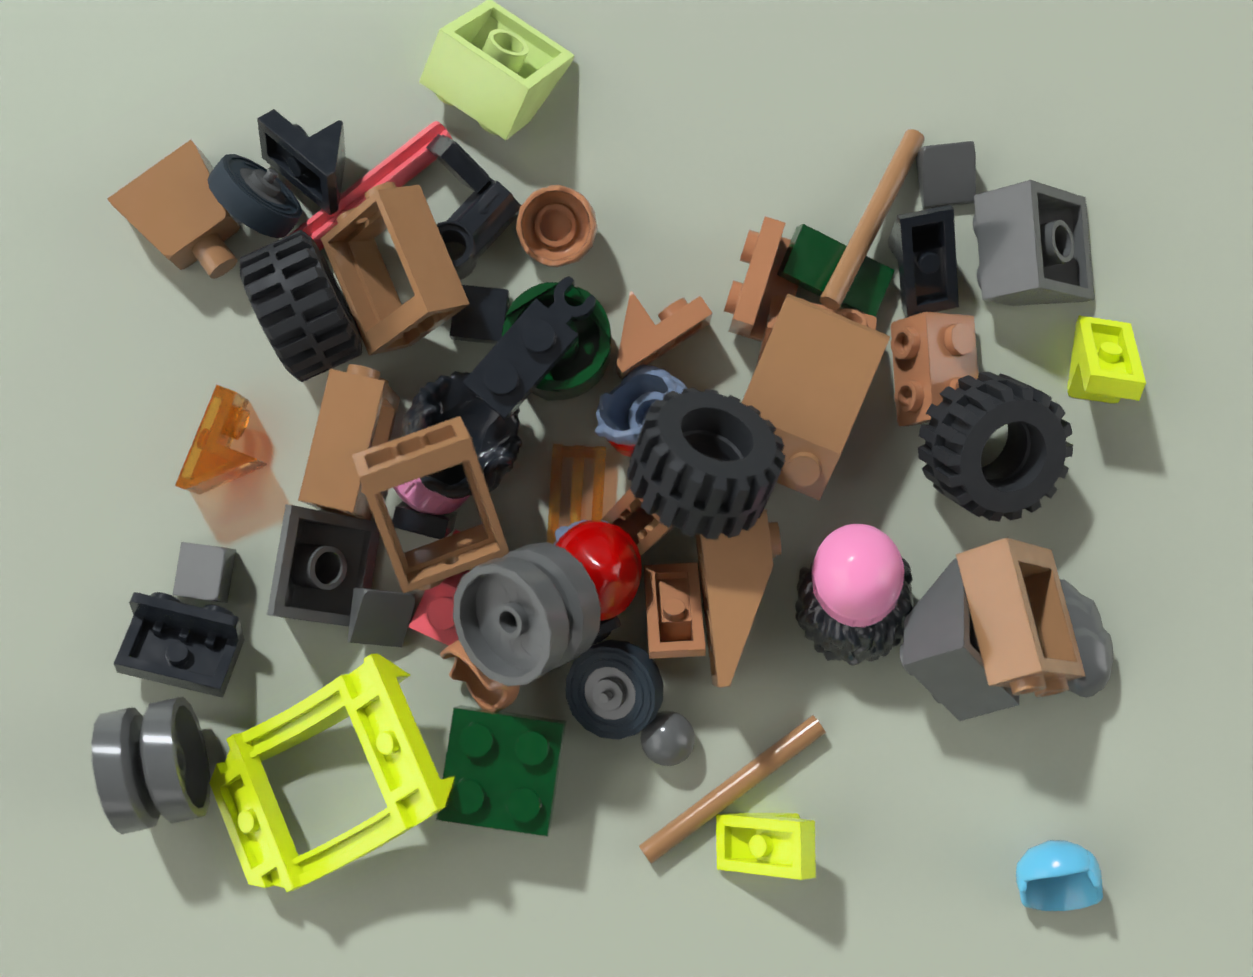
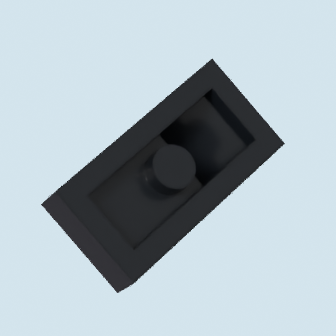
(309, 163)
(926, 260)

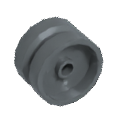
(526, 613)
(151, 765)

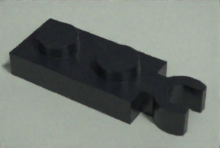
(528, 351)

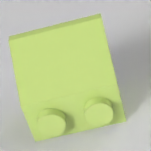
(494, 68)

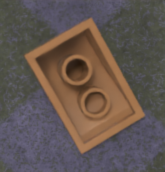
(813, 388)
(732, 587)

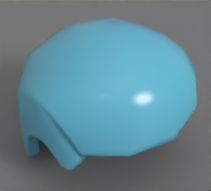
(1059, 877)

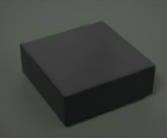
(458, 162)
(483, 317)
(424, 524)

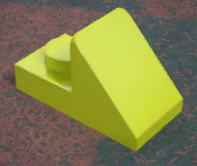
(1105, 362)
(766, 844)

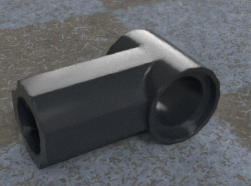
(479, 223)

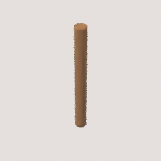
(872, 220)
(732, 789)

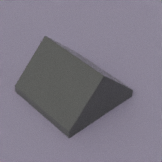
(321, 564)

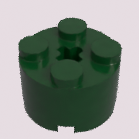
(588, 357)

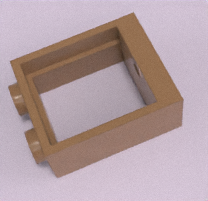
(365, 279)
(353, 417)
(414, 458)
(1020, 617)

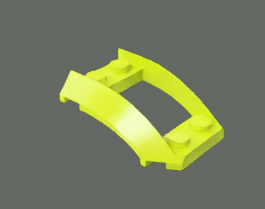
(392, 748)

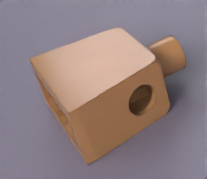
(179, 212)

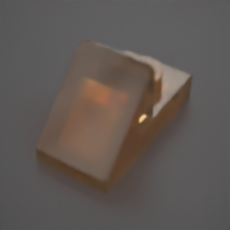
(210, 456)

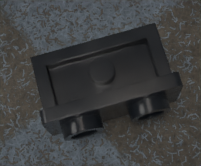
(180, 643)

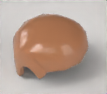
(556, 226)
(486, 692)

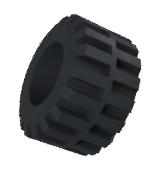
(300, 306)
(1028, 461)
(705, 463)

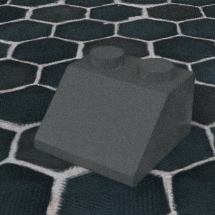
(1033, 245)
(945, 652)

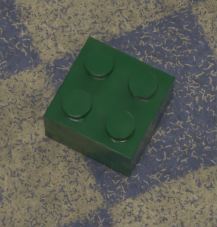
(502, 770)

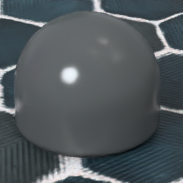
(668, 739)

